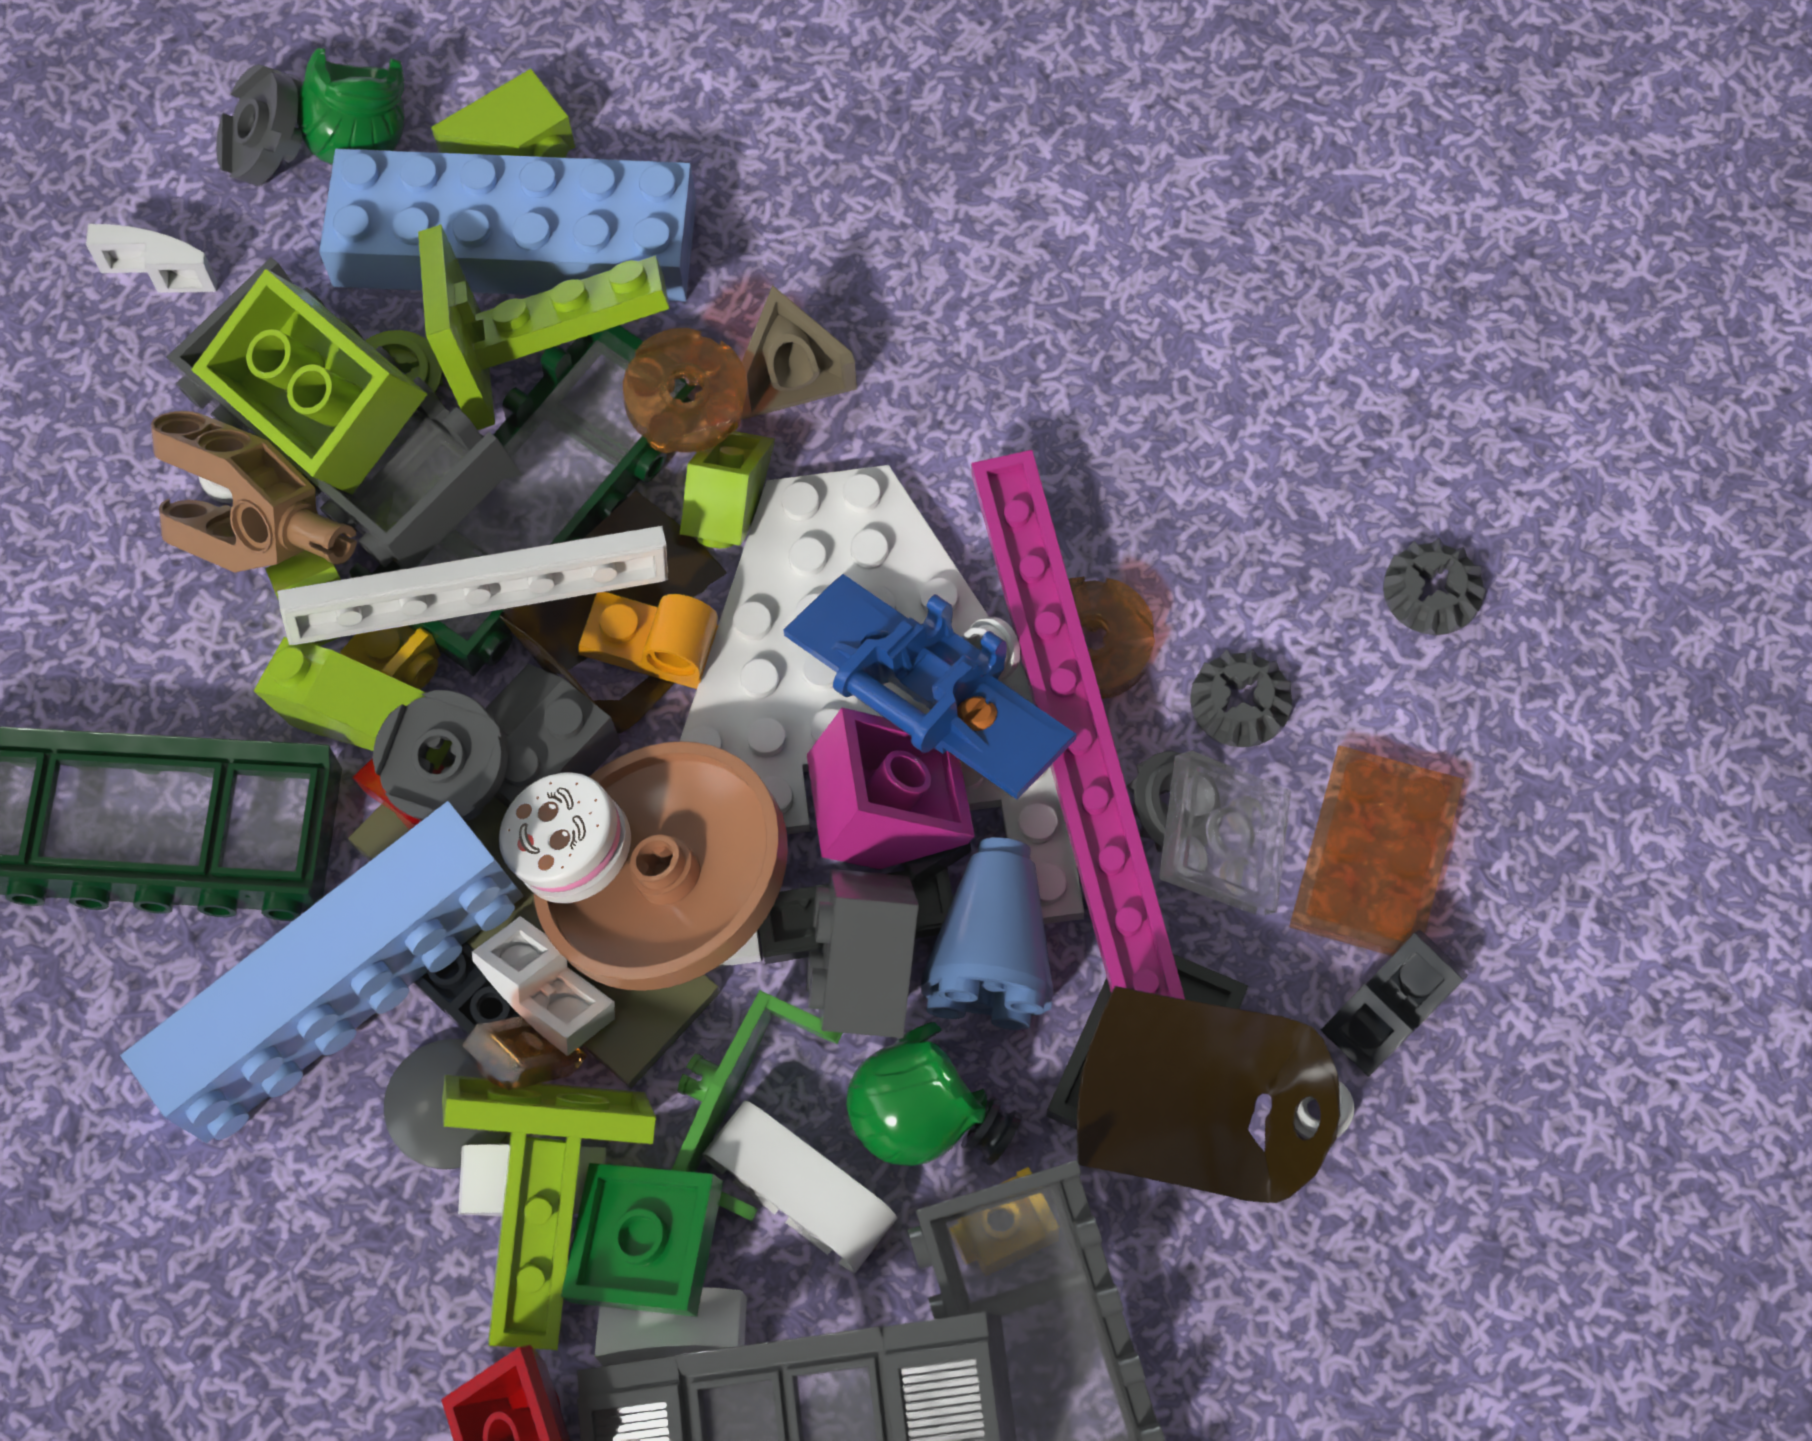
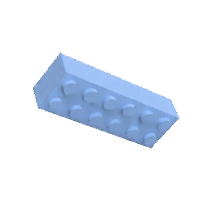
(508, 218)
(323, 977)

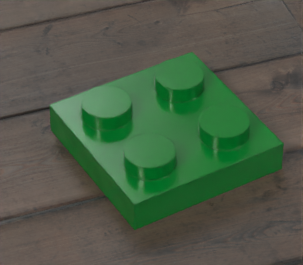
(642, 1239)

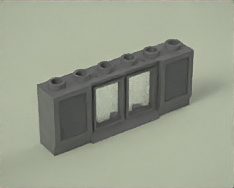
(854, 1385)

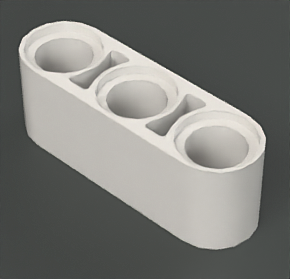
(801, 1183)

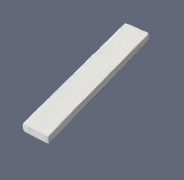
(473, 585)

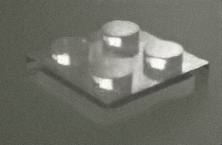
(1225, 834)

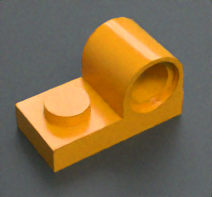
(652, 640)

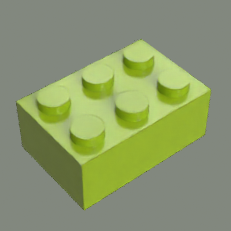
(308, 382)

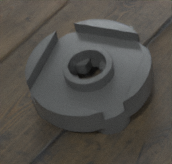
(262, 125)
(426, 724)

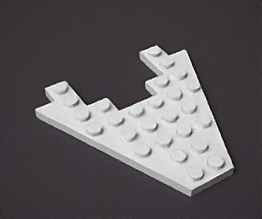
(775, 699)

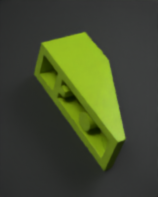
(334, 695)

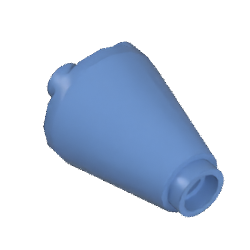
(992, 942)

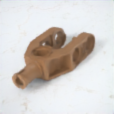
(271, 506)

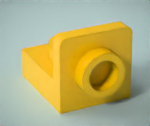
(397, 653)

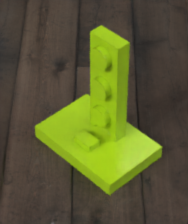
(474, 340)
(540, 1187)

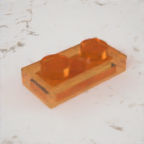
(517, 1055)

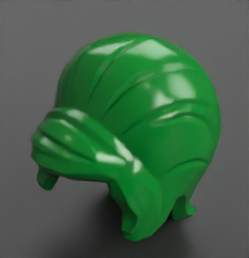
(350, 107)
(911, 1101)

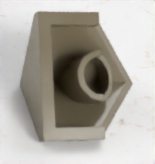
(793, 360)

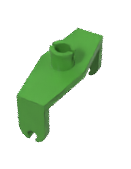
(723, 1081)

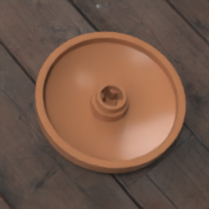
(696, 873)

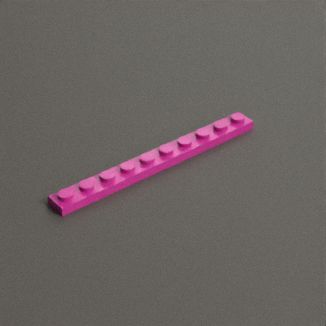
(1065, 687)

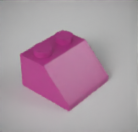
(882, 796)

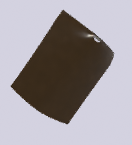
(555, 627)
(1177, 1088)

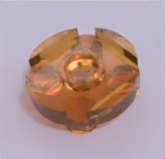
(668, 421)
(1128, 630)

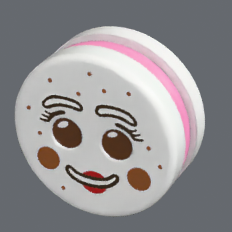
(565, 837)

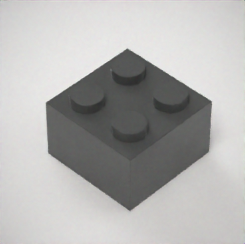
(865, 953)

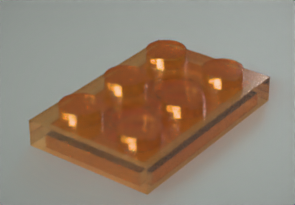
(1376, 851)

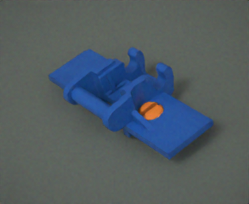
(959, 683)

